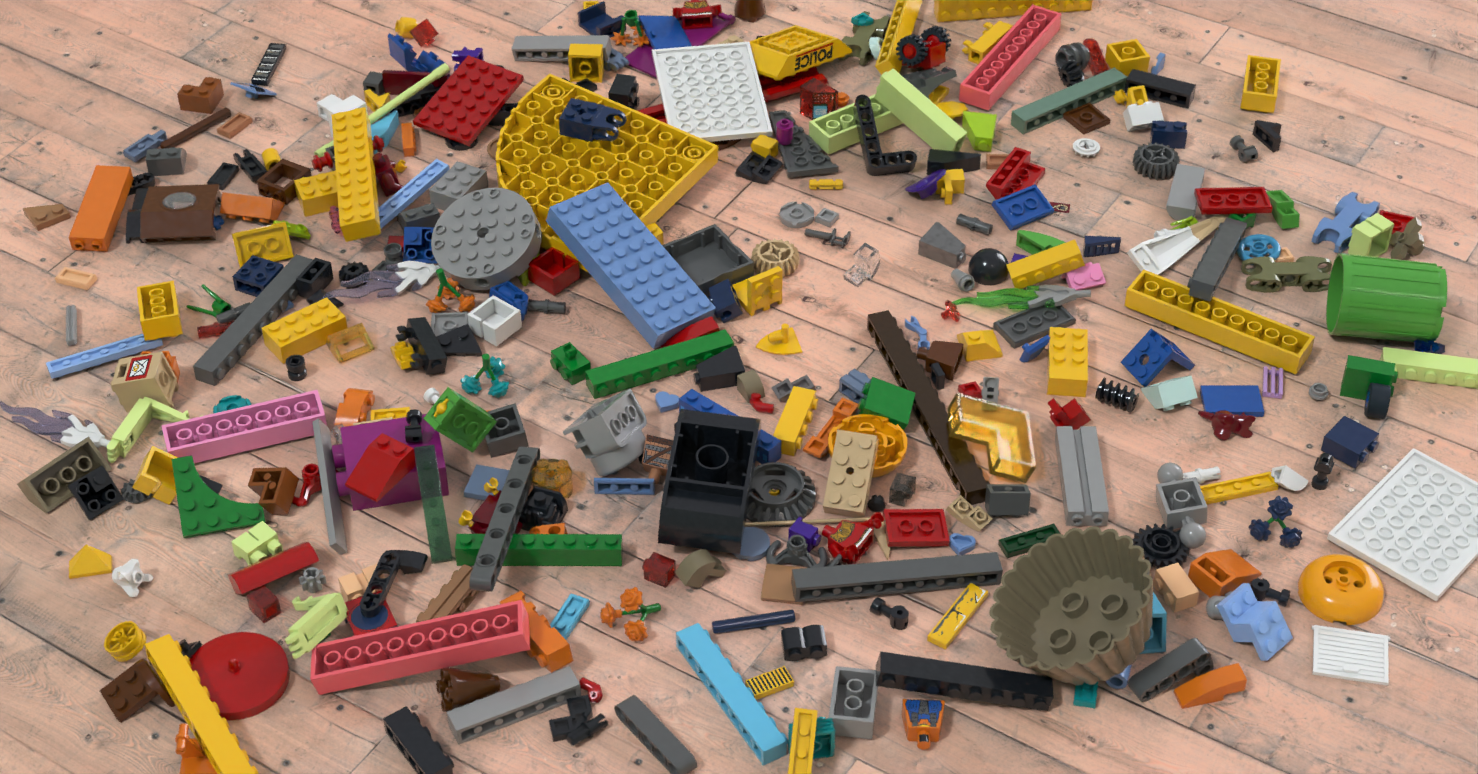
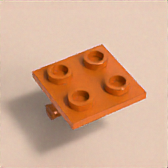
(193, 757)

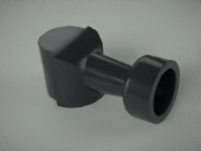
(413, 432)
(1324, 466)
(1262, 590)
(898, 614)

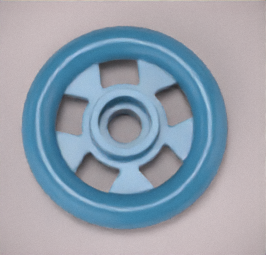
(1259, 247)

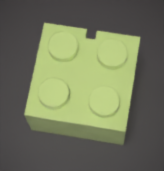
(1371, 236)

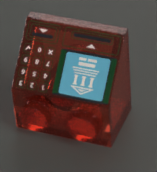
(817, 99)

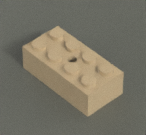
(844, 492)

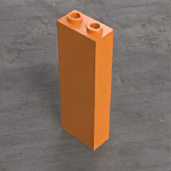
(101, 208)

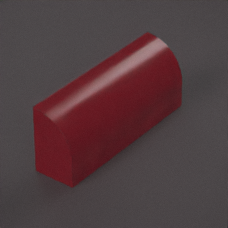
(397, 81)

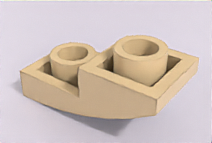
(968, 515)

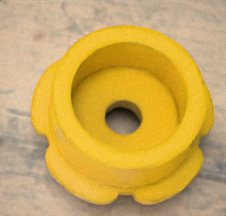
(1120, 97)

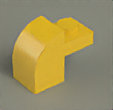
(951, 184)

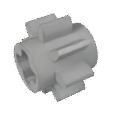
(312, 580)

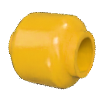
(404, 26)

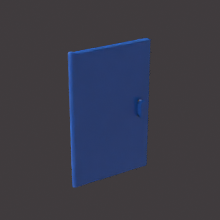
(664, 32)

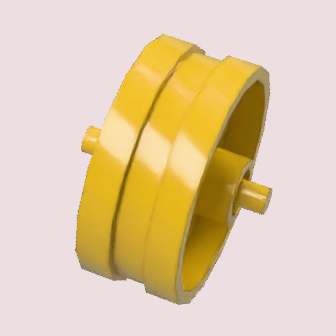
(125, 641)

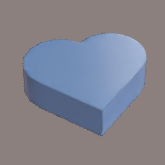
(666, 401)
(961, 544)

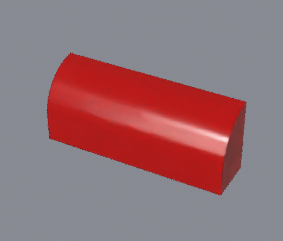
(273, 568)

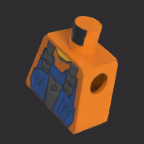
(922, 720)

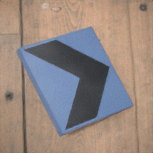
(252, 90)

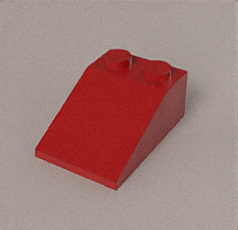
(381, 467)

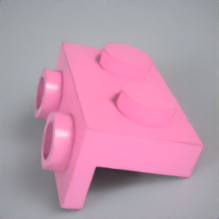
(1085, 277)

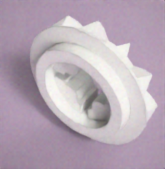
(1092, 147)

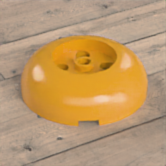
(891, 439)
(1350, 598)

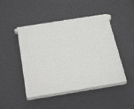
(1350, 655)

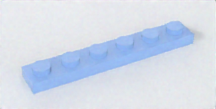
(411, 191)
(100, 355)

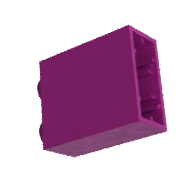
(355, 442)

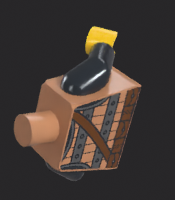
(656, 456)

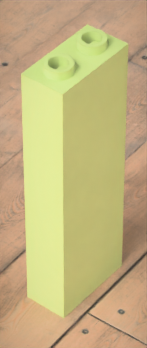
(919, 113)

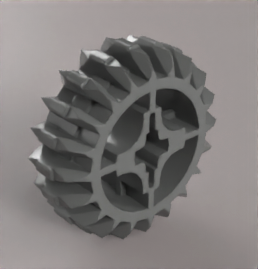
(1155, 161)

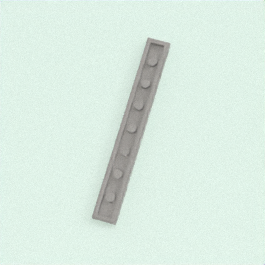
(329, 487)

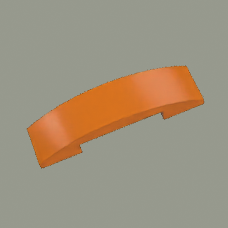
(818, 445)

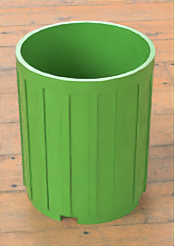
(1385, 298)

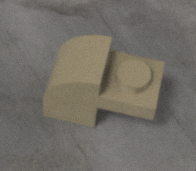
(697, 567)

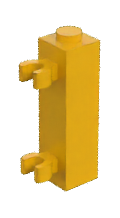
(992, 35)

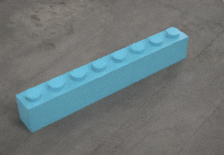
(731, 694)

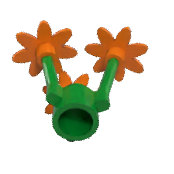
(631, 19)

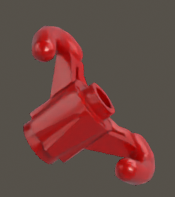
(311, 484)

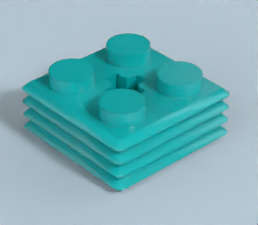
(824, 738)

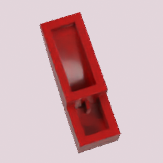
(693, 331)

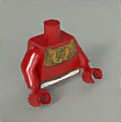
(697, 14)
(852, 538)

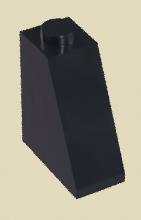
(719, 370)

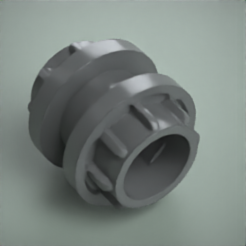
(1074, 51)

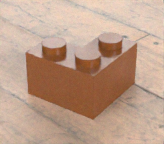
(201, 98)
(275, 488)

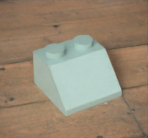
(1171, 392)

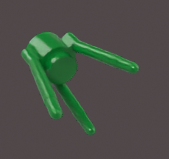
(219, 305)

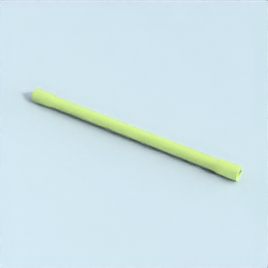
(436, 74)

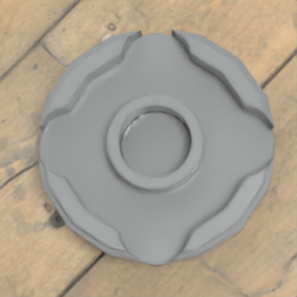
(796, 215)

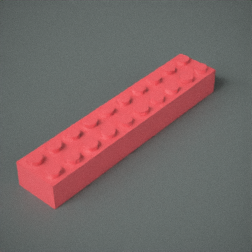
(1009, 57)
(420, 647)

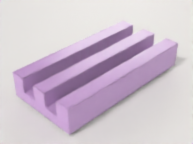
(1273, 373)

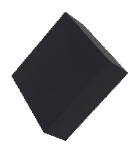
(937, 376)

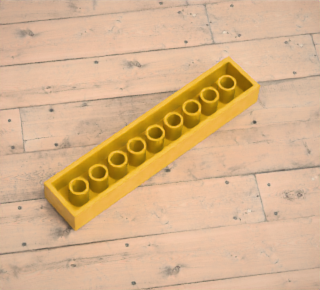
(982, 9)
(355, 175)
(1220, 322)

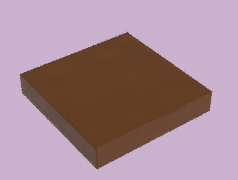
(1086, 118)

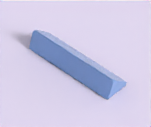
(635, 486)

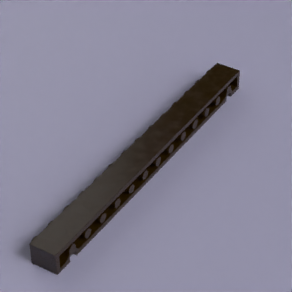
(927, 407)

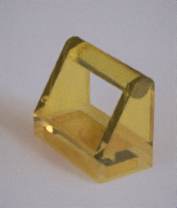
(345, 336)

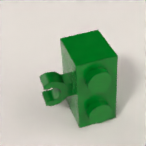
(570, 363)

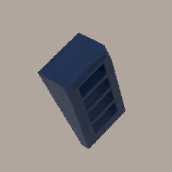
(1091, 242)

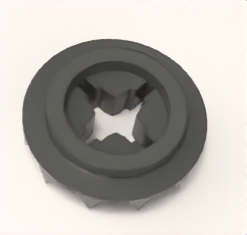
(133, 496)

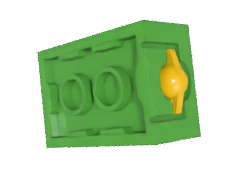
(460, 419)

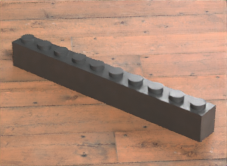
(248, 326)
(896, 576)

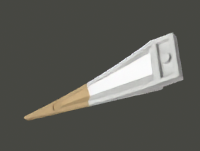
(1162, 252)

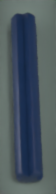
(753, 621)

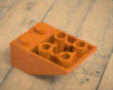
(1221, 572)

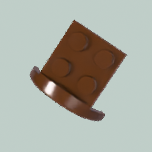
(134, 689)

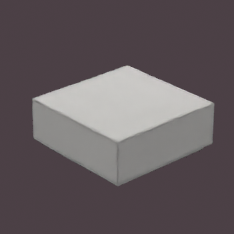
(827, 217)

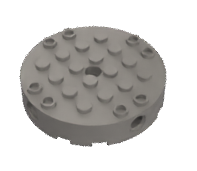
(486, 238)

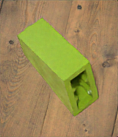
(980, 129)

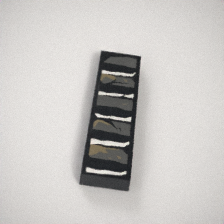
(268, 64)

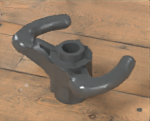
(795, 553)

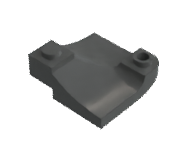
(929, 79)

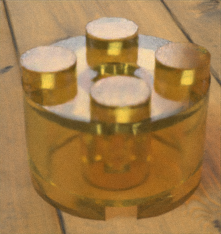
(553, 475)

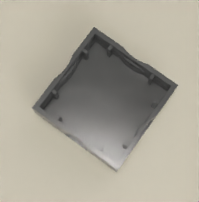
(710, 258)

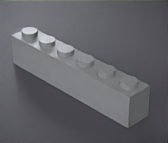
(554, 47)
(513, 705)

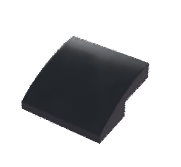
(758, 168)

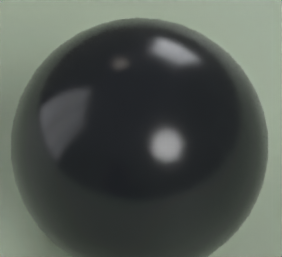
(988, 267)

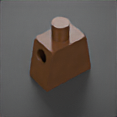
(946, 354)

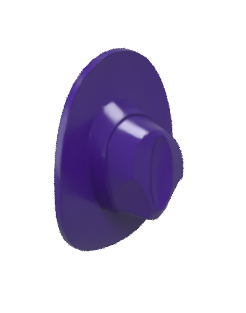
(927, 185)

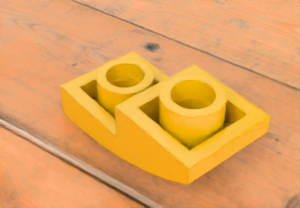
(402, 354)

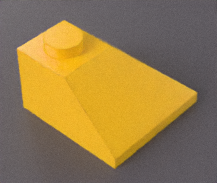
(979, 345)

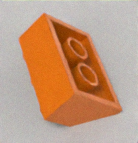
(250, 207)

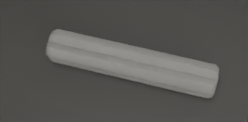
(71, 325)

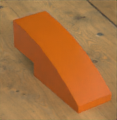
(1211, 686)

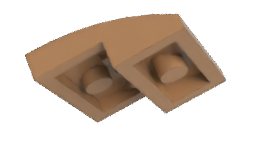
(778, 585)

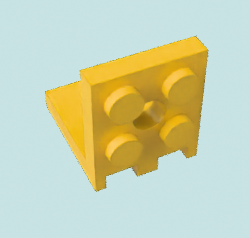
(760, 290)

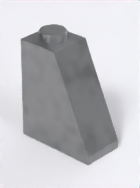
(942, 246)

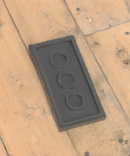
(1032, 324)

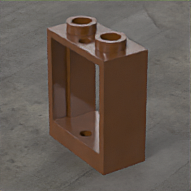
(286, 169)

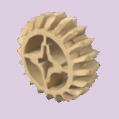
(774, 254)

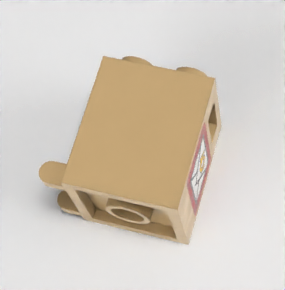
(144, 377)

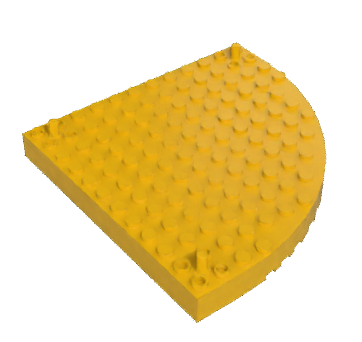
(645, 165)

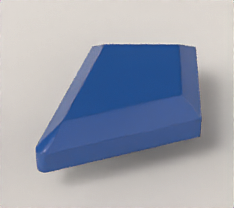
(1032, 351)

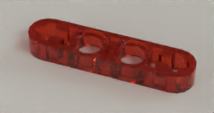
(1096, 57)

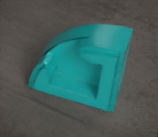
(862, 20)

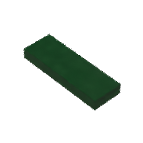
(1022, 542)

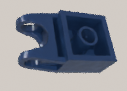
(590, 121)

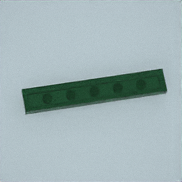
(433, 504)

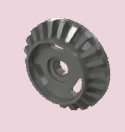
(780, 507)

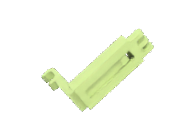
(136, 422)
(322, 617)

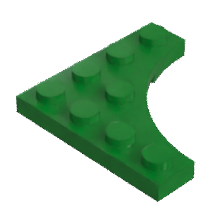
(203, 509)

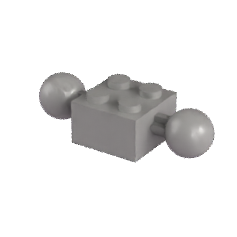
(1181, 504)

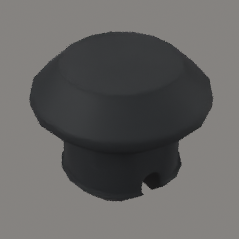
(876, 503)

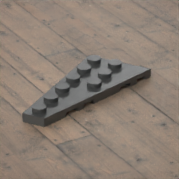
(803, 154)

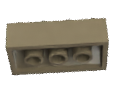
(49, 484)

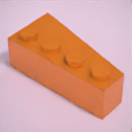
(545, 642)

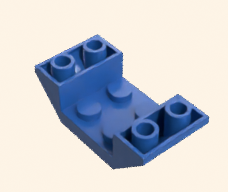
(405, 56)

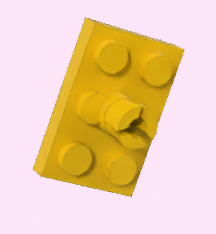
(266, 242)

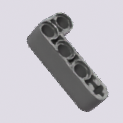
(1170, 669)

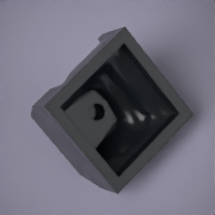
(543, 508)

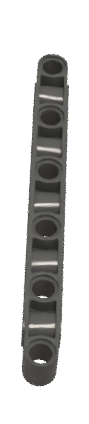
(504, 520)

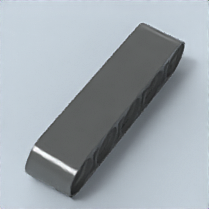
(655, 736)

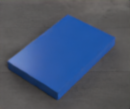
(1023, 207)
(1232, 399)

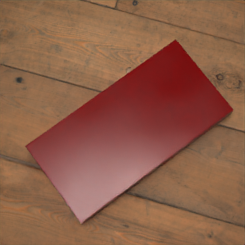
(1233, 200)

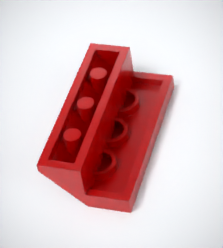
(1014, 174)

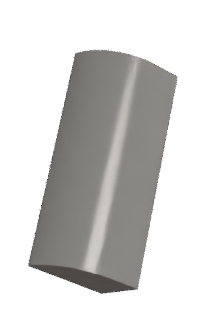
(1181, 198)

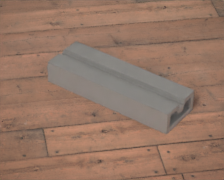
(1081, 476)

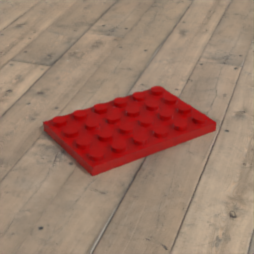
(468, 100)

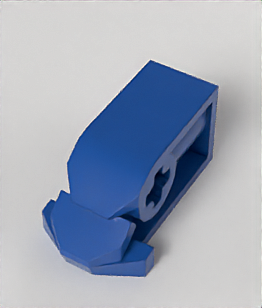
(512, 295)

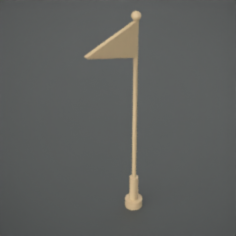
(879, 534)

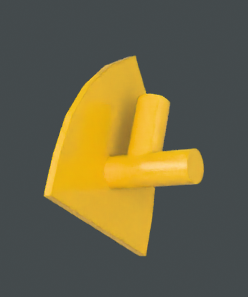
(780, 342)

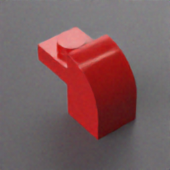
(1069, 415)

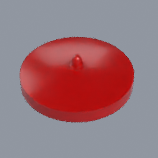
(242, 673)

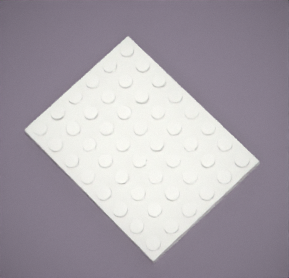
(712, 91)
(1416, 525)

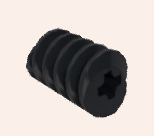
(1116, 395)

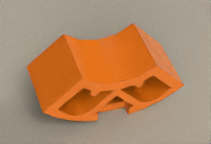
(355, 406)

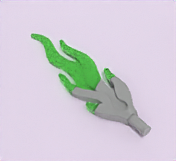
(1026, 299)

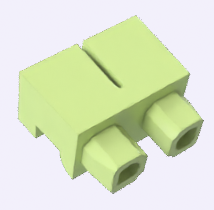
(257, 544)

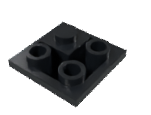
(95, 492)

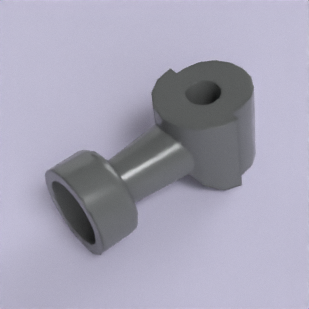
(1245, 152)

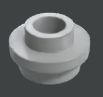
(1318, 391)

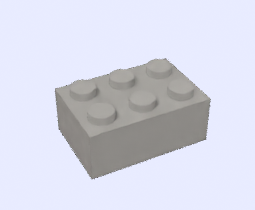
(456, 183)
(854, 702)

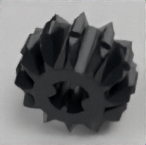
(1070, 73)
(352, 271)

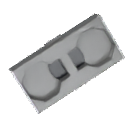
(990, 389)

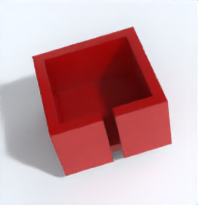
(553, 271)

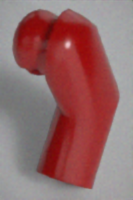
(759, 406)
(594, 690)

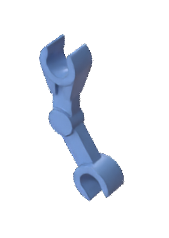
(915, 326)

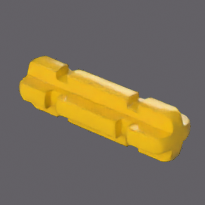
(825, 184)

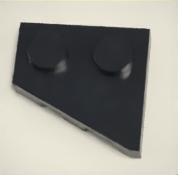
(459, 342)

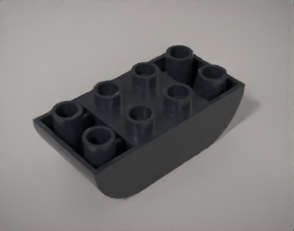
(709, 481)

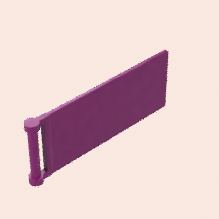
(642, 57)

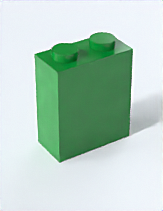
(1361, 372)
(887, 401)

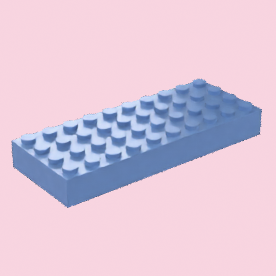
(629, 264)

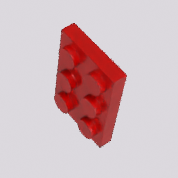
(915, 527)

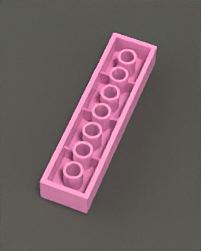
(245, 427)

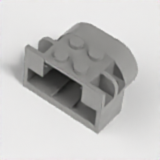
(611, 432)

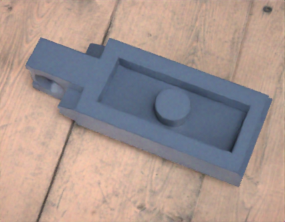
(139, 148)

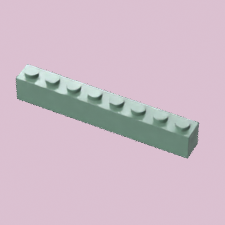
(1053, 106)

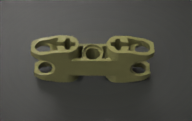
(860, 41)
(1274, 274)

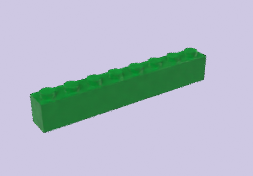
(655, 364)
(548, 549)

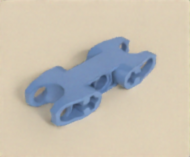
(1348, 213)

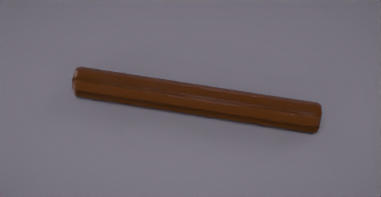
(196, 128)

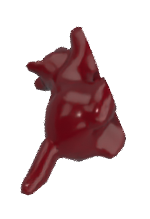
(1226, 423)

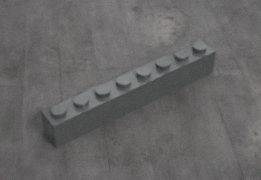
(1216, 259)

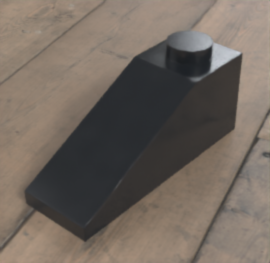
(952, 160)

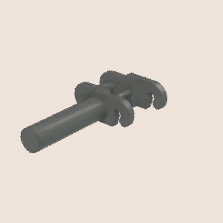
(829, 236)

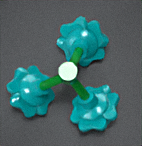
(493, 368)

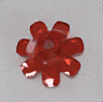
(951, 311)

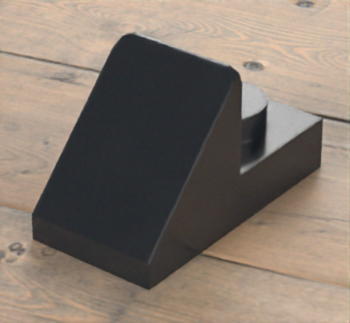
(1268, 134)

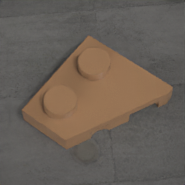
(46, 215)

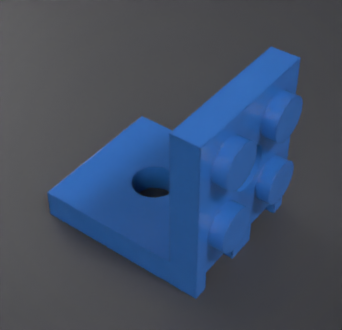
(1160, 353)

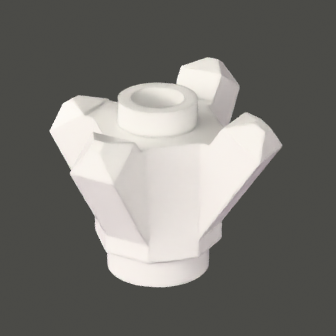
(130, 577)

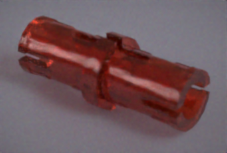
(213, 330)

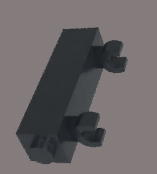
(425, 344)

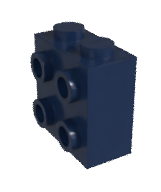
(255, 275)
(1350, 442)

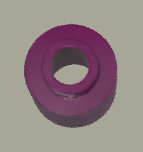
(784, 131)

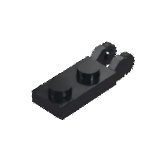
(250, 165)

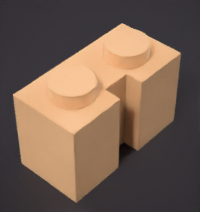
(354, 586)
(1175, 587)

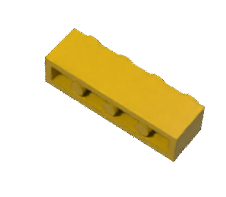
(1045, 264)
(794, 419)

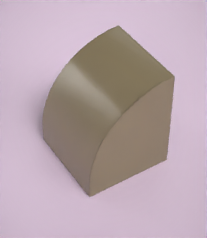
(749, 383)

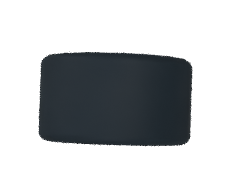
(1377, 400)

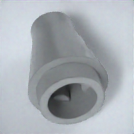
(963, 280)

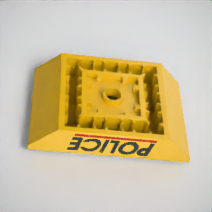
(794, 51)

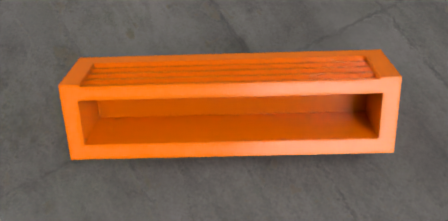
(408, 139)

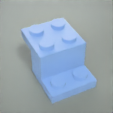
(1254, 621)

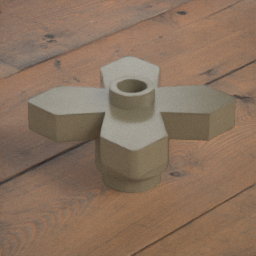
(1408, 241)

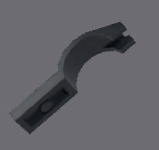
(133, 216)

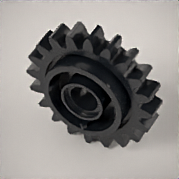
(1161, 546)

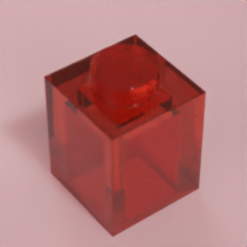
(424, 33)
(659, 569)
(263, 604)

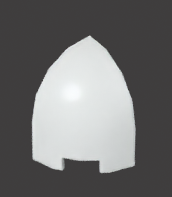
(1288, 478)

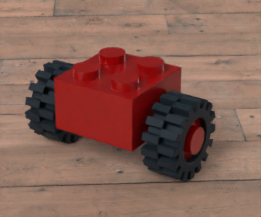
(924, 51)

